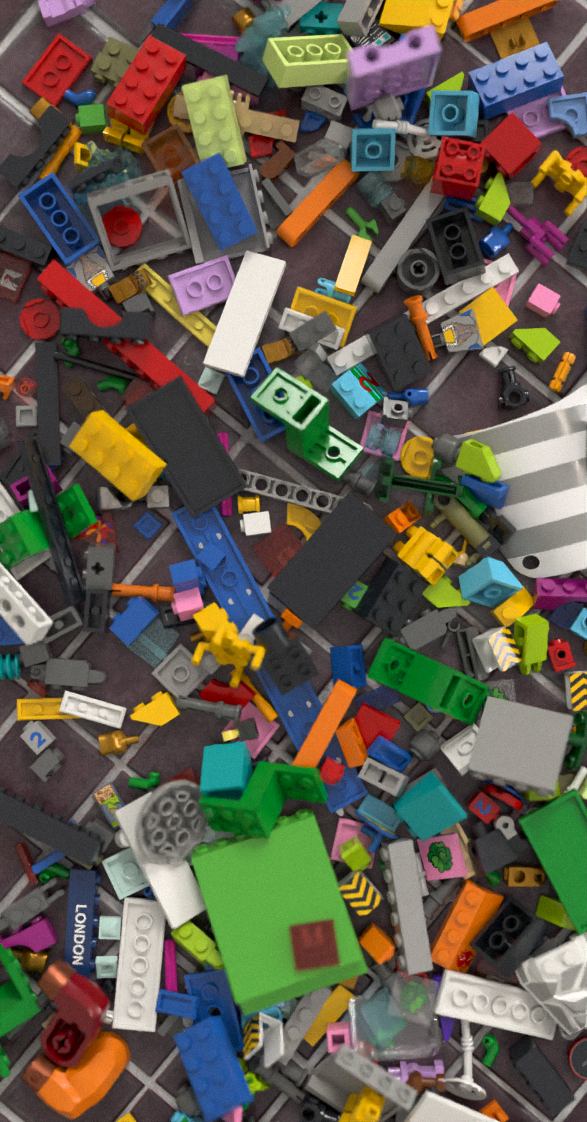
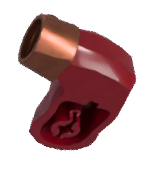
(79, 1013)

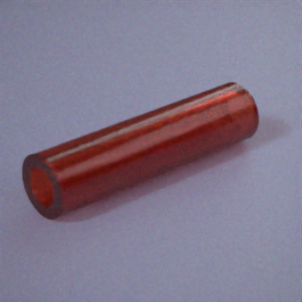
(27, 862)

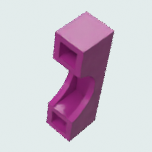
(554, 592)
(36, 935)

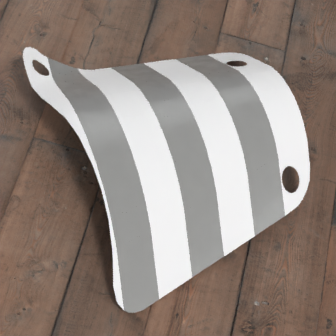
(547, 481)

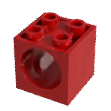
(511, 146)
(457, 168)

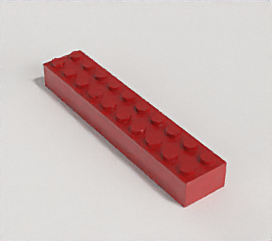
(147, 360)

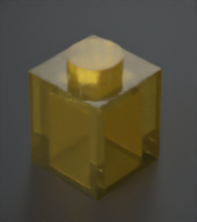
(417, 169)

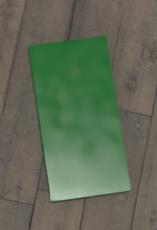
(560, 842)

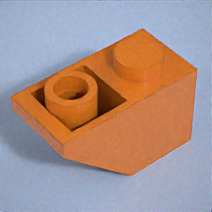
(402, 517)
(377, 943)

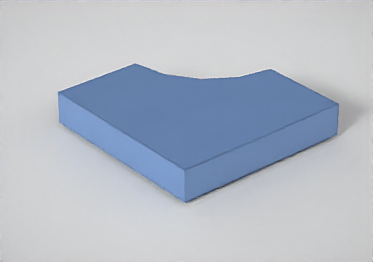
(570, 111)

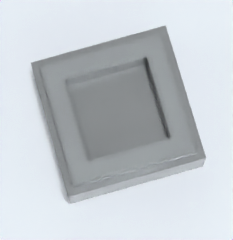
(26, 416)

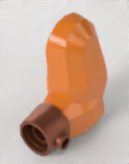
(79, 1087)

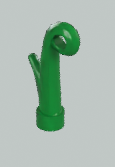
(467, 499)

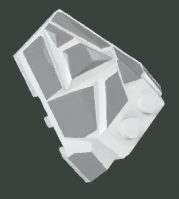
(560, 982)

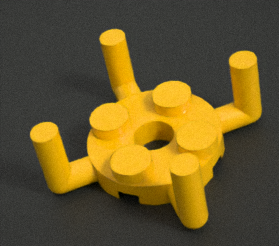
(565, 179)
(230, 650)

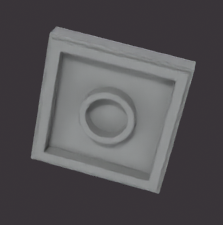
(178, 672)

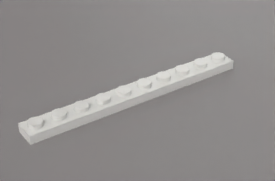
(435, 308)

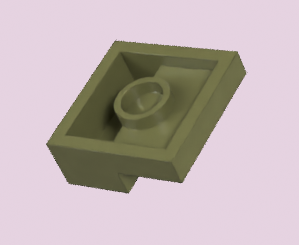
(113, 62)

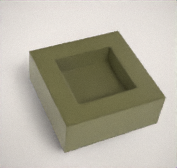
(418, 716)

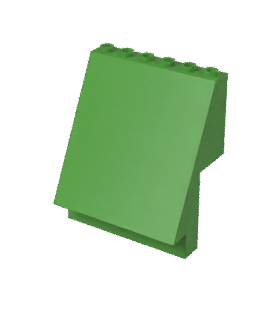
(260, 890)

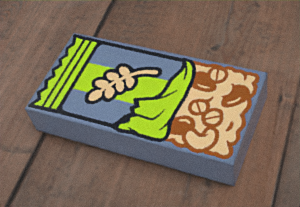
(109, 802)

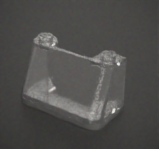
(410, 1043)

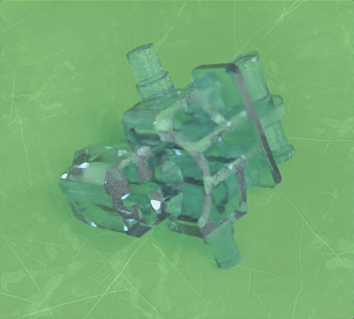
(255, 38)
(132, 171)

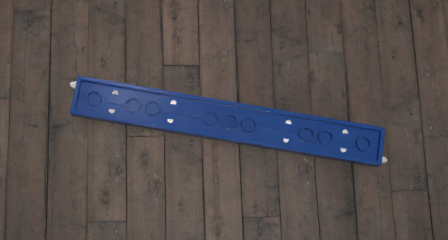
(242, 598)

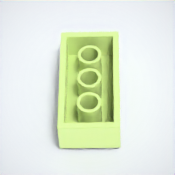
(307, 60)
(214, 120)

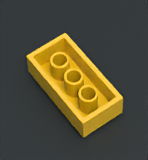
(117, 455)

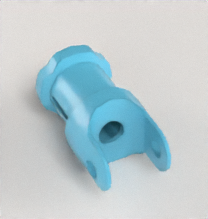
(330, 292)

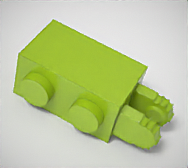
(531, 641)
(198, 945)

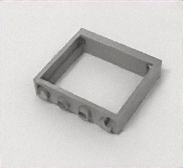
(128, 189)

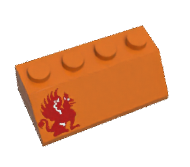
(465, 919)

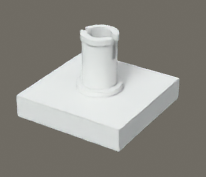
(460, 748)

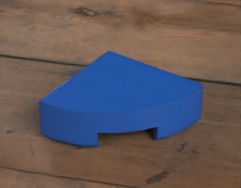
(312, 122)

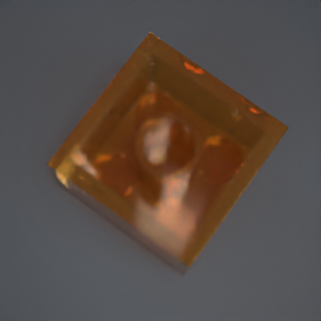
(170, 151)

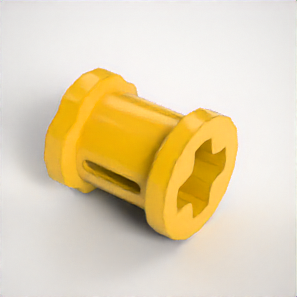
(248, 504)

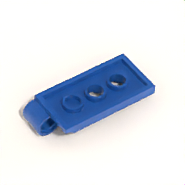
(215, 991)

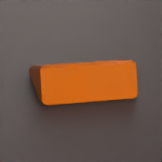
(351, 743)

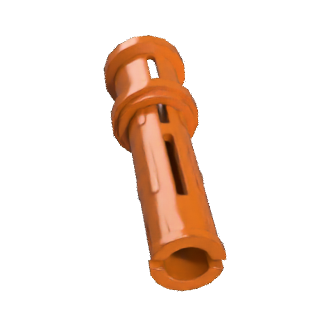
(418, 318)
(155, 593)

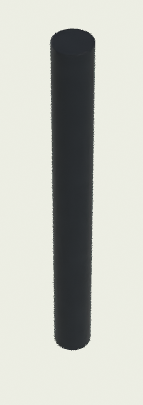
(94, 365)

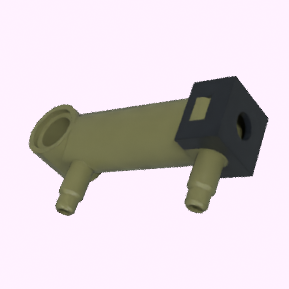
(468, 527)

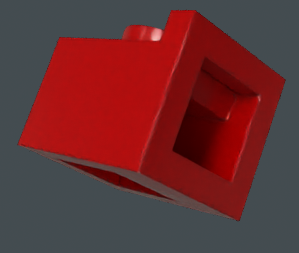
(556, 663)
(331, 771)

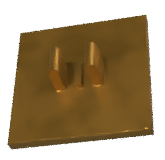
(514, 38)

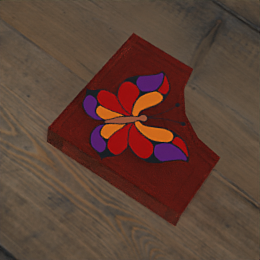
(101, 532)

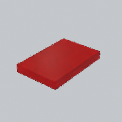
(57, 70)

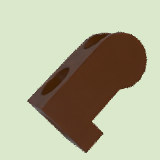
(278, 163)

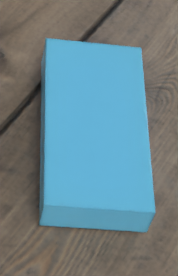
(379, 812)

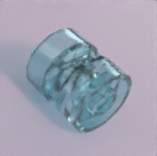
(375, 188)
(383, 439)

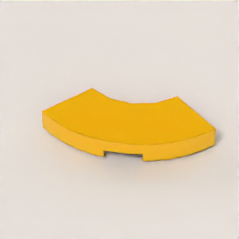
(302, 519)

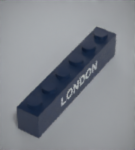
(82, 919)

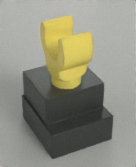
(245, 730)

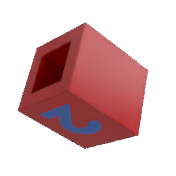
(483, 807)

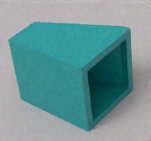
(226, 770)
(428, 808)

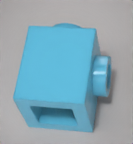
(579, 625)

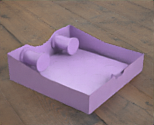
(392, 69)

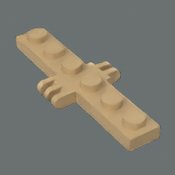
(251, 120)

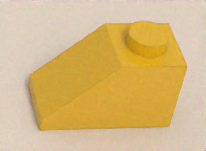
(513, 607)

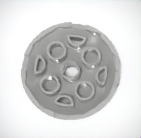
(171, 822)

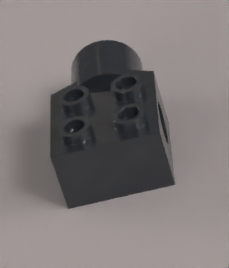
(284, 655)

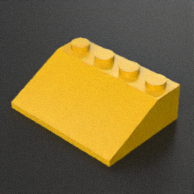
(411, 15)

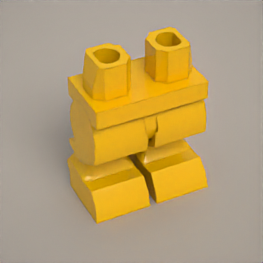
(118, 135)
(419, 549)
(364, 1106)

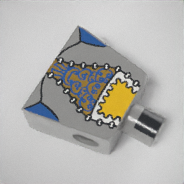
(94, 272)
(460, 333)

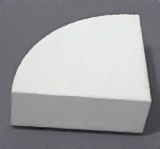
(318, 351)
(493, 355)

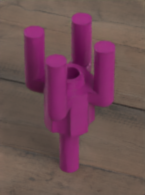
(537, 234)

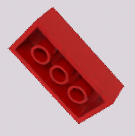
(146, 85)

